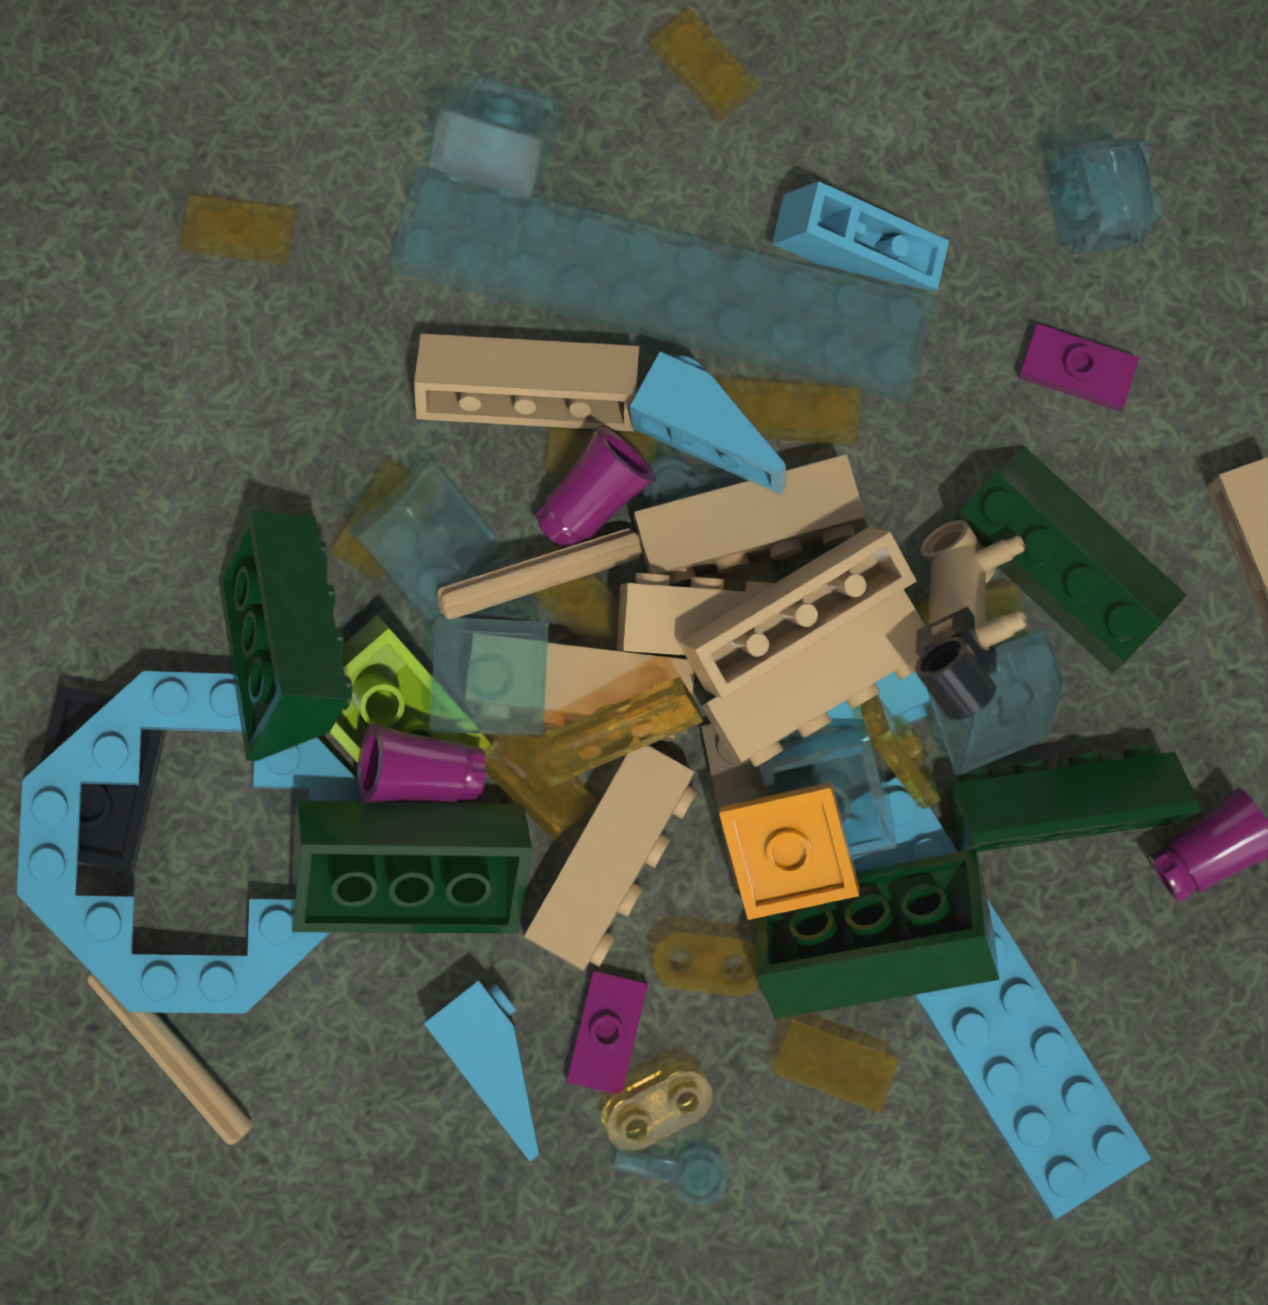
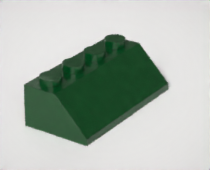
(1072, 560)
(282, 634)
(1069, 801)
(409, 867)
(904, 935)

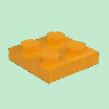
(789, 851)

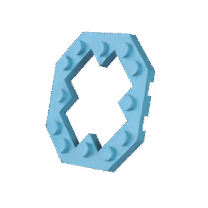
(102, 926)

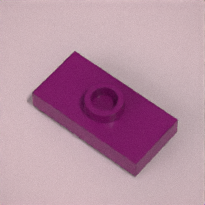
(1078, 367)
(607, 1033)

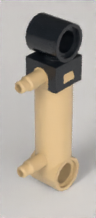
(958, 643)

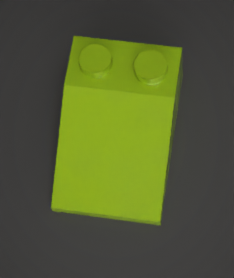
(387, 691)

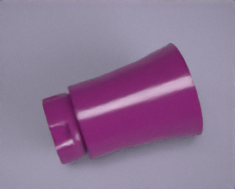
(594, 489)
(417, 768)
(1213, 847)

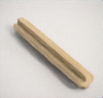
(538, 573)
(181, 1068)

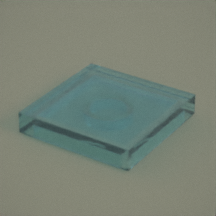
(489, 676)

